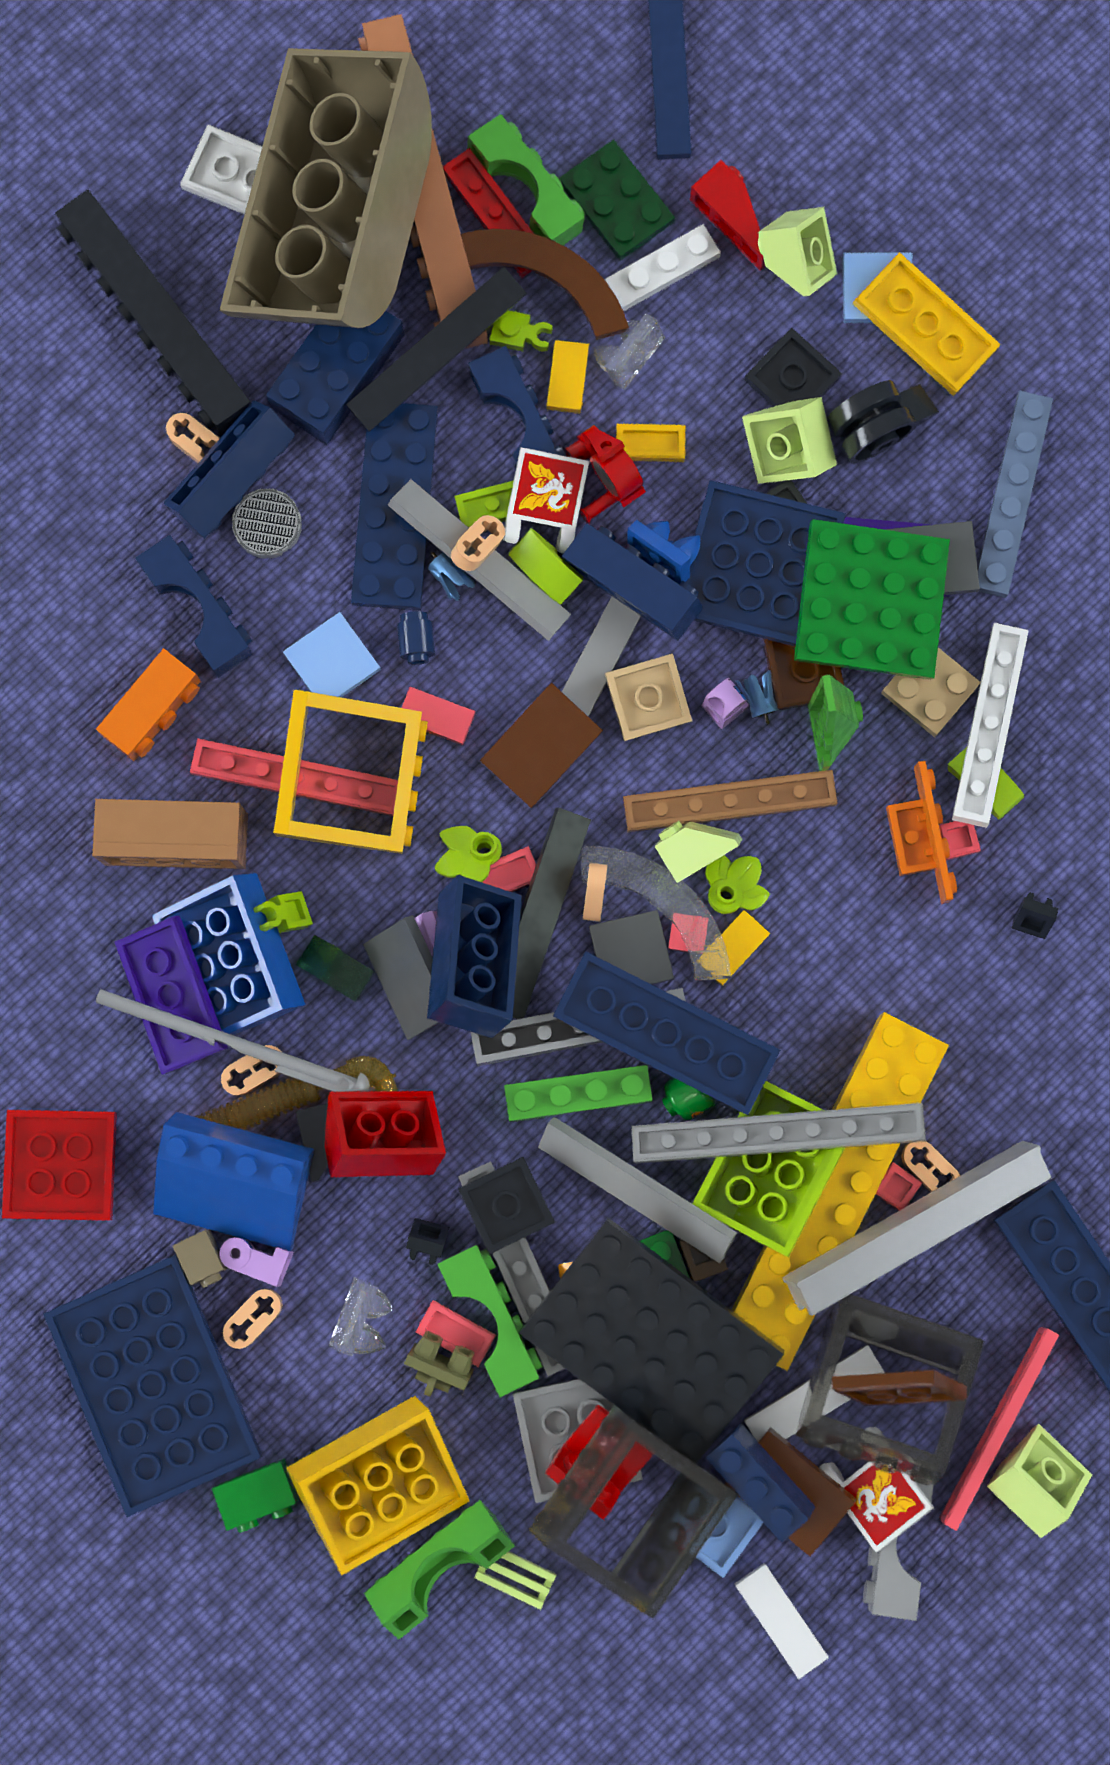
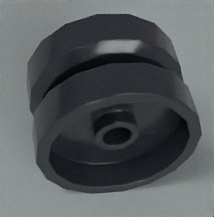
(871, 421)

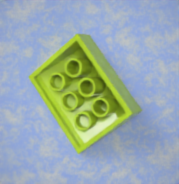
(769, 1192)

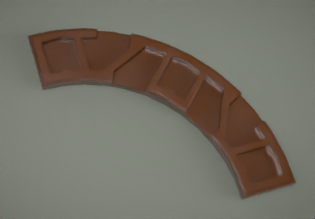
(554, 263)

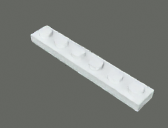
(990, 725)

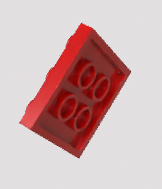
(59, 1165)

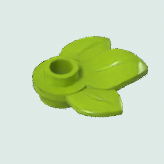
(464, 855)
(739, 880)

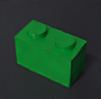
(256, 1495)

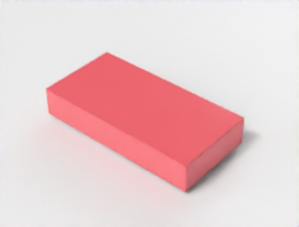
(443, 717)
(512, 871)
(456, 1330)

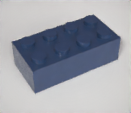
(330, 372)
(474, 957)

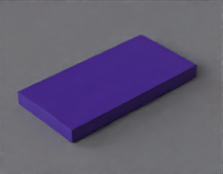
(168, 978)

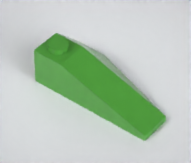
(832, 719)

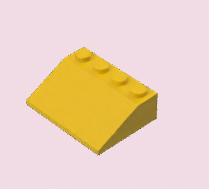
(378, 1484)

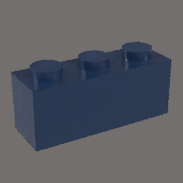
(761, 1482)

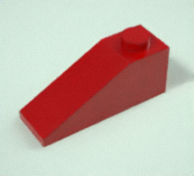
(726, 203)

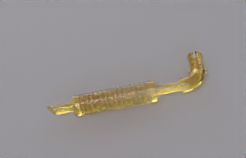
(294, 1093)

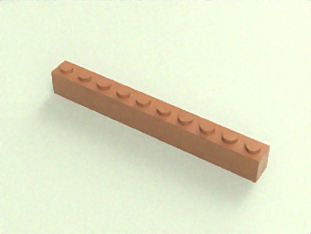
(435, 220)

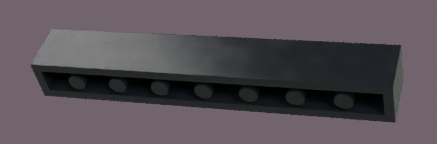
(153, 311)

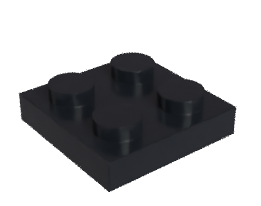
(792, 372)
(506, 1205)

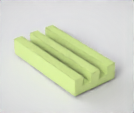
(513, 1591)

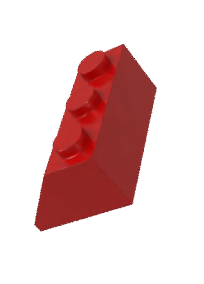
(383, 1134)

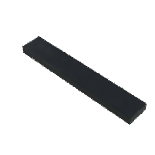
(436, 349)

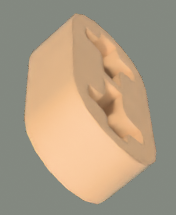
(185, 444)
(473, 538)
(595, 892)
(253, 1081)
(934, 1158)
(246, 1312)

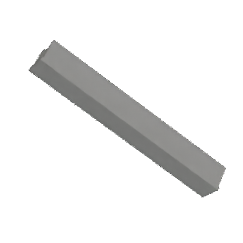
(917, 1227)

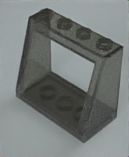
(903, 1336)
(669, 1536)

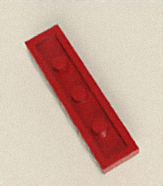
(484, 196)

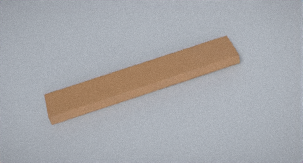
(730, 800)

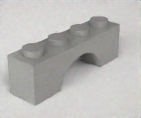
(892, 1589)

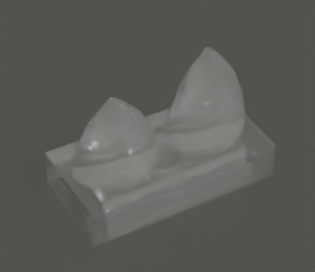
(637, 347)
(351, 1331)

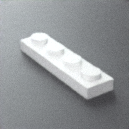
(663, 267)

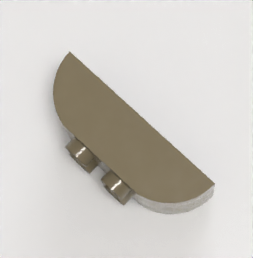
(333, 190)

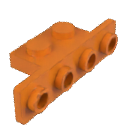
(918, 836)

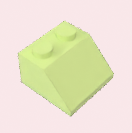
(799, 249)
(790, 441)
(693, 847)
(1040, 1481)

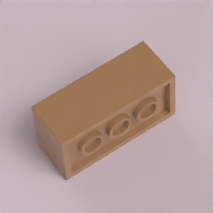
(170, 834)

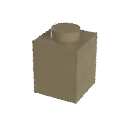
(200, 1258)

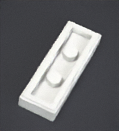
(781, 1620)

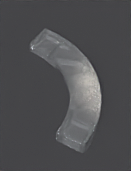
(673, 899)

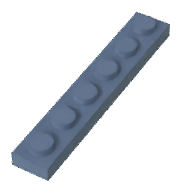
(1013, 493)

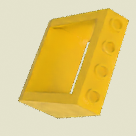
(405, 797)

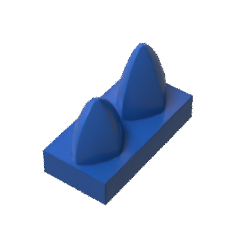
(653, 544)

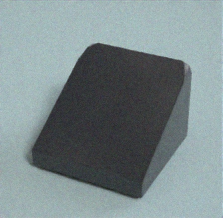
(918, 403)

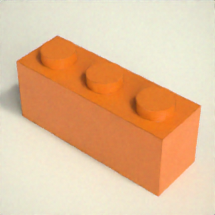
(149, 705)

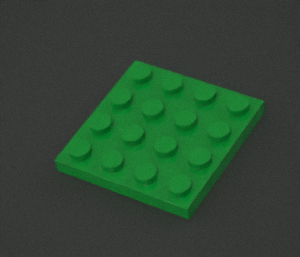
(872, 599)

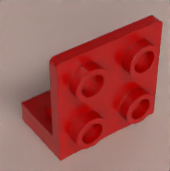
(569, 1453)

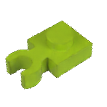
(515, 329)
(285, 912)

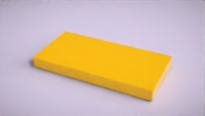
(926, 324)

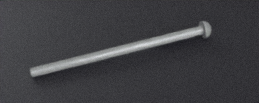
(287, 1064)

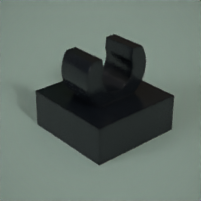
(1035, 917)
(427, 1238)

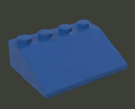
(239, 963)
(231, 1180)

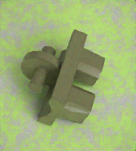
(438, 1369)

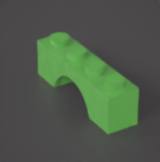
(504, 153)
(578, 1093)
(511, 1362)
(403, 1593)

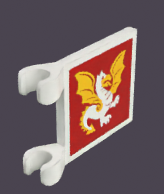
(546, 492)
(884, 1503)

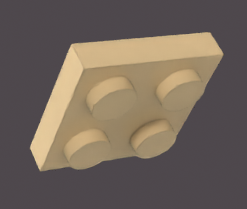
(648, 697)
(934, 700)

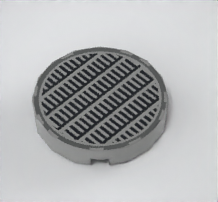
(266, 523)

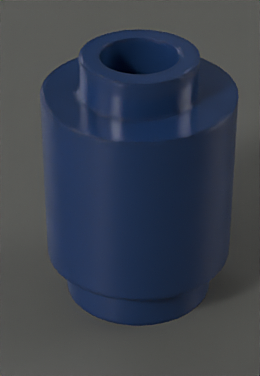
(415, 637)

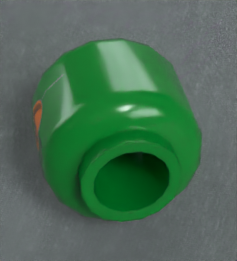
(685, 1100)

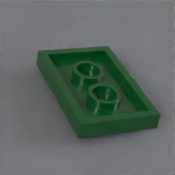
(617, 200)

